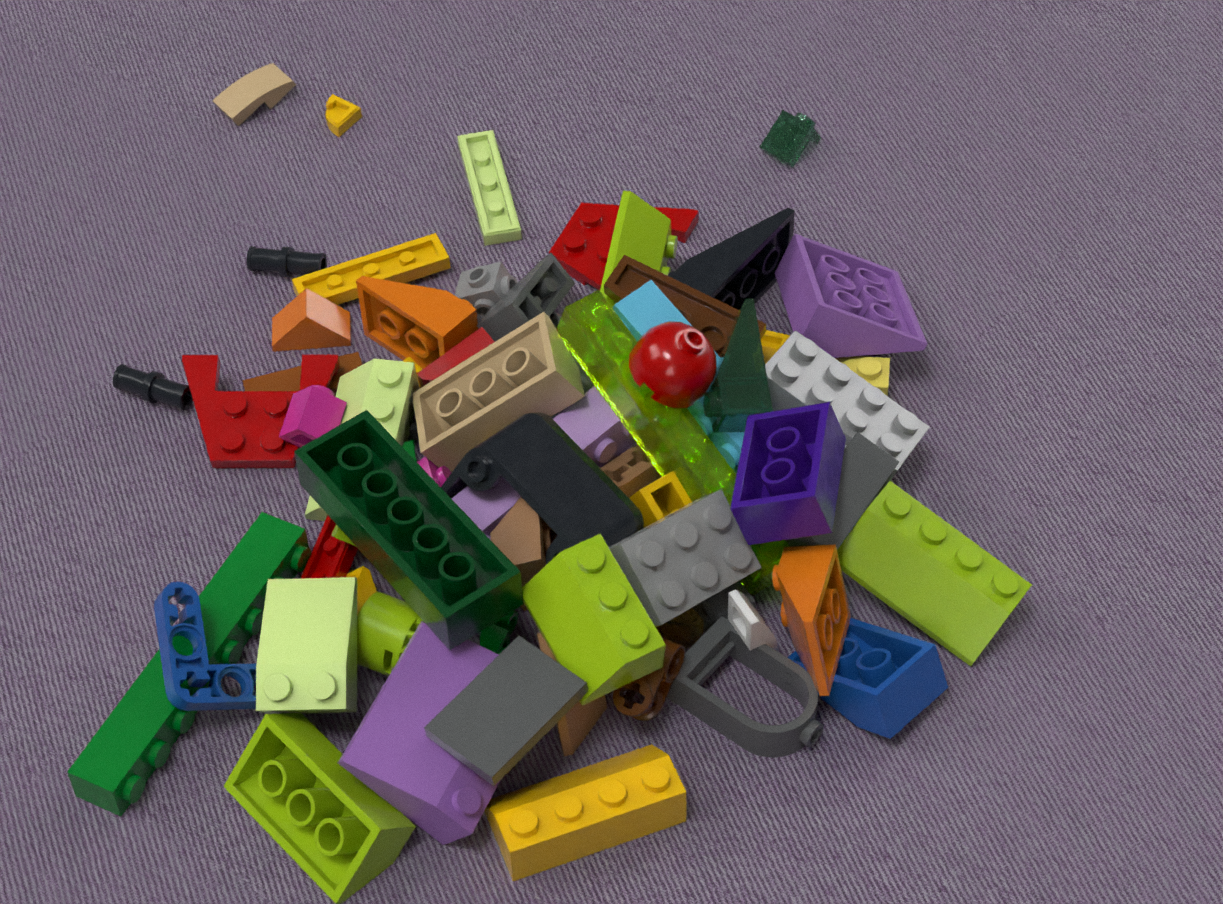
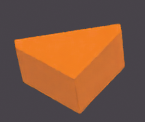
(310, 324)

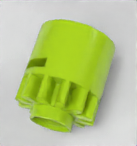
(384, 631)

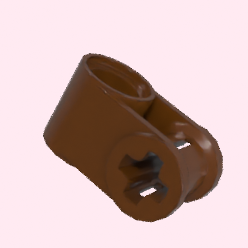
(653, 686)

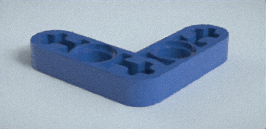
(196, 666)

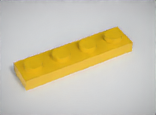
(396, 264)

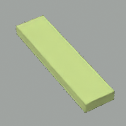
(489, 188)

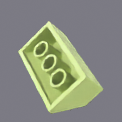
(384, 391)

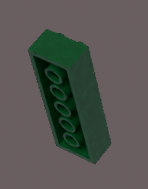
(409, 529)

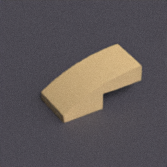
(245, 95)

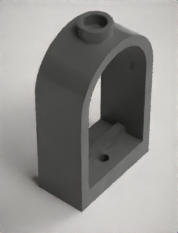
(757, 738)

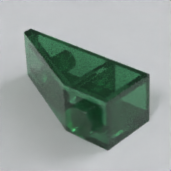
(740, 377)

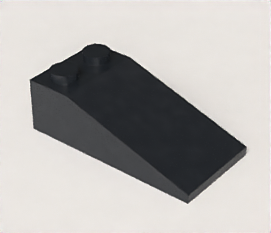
(741, 264)

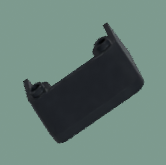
(553, 479)

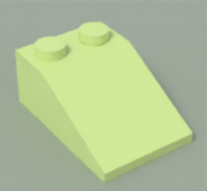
(308, 647)

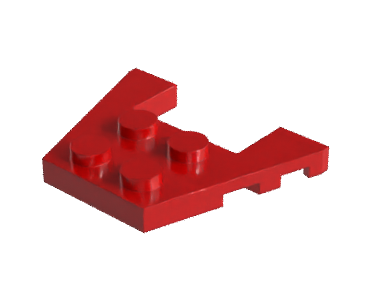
(588, 235)
(245, 426)

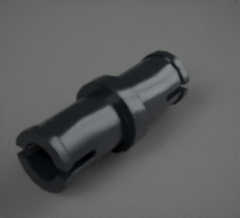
(285, 261)
(152, 387)

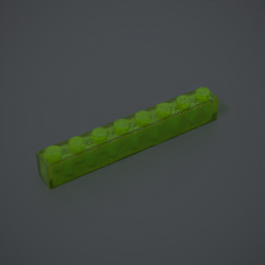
(665, 434)

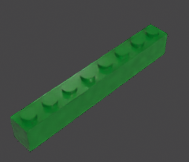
(144, 722)

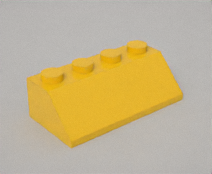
(587, 811)

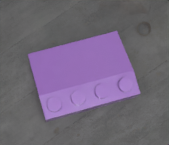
(846, 301)
(397, 756)

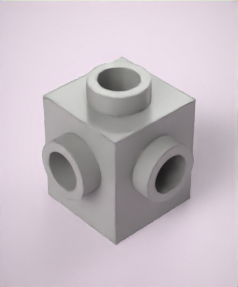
(484, 286)

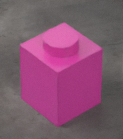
(311, 415)

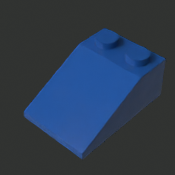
(883, 678)

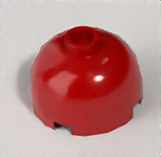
(673, 363)

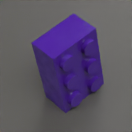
(788, 474)

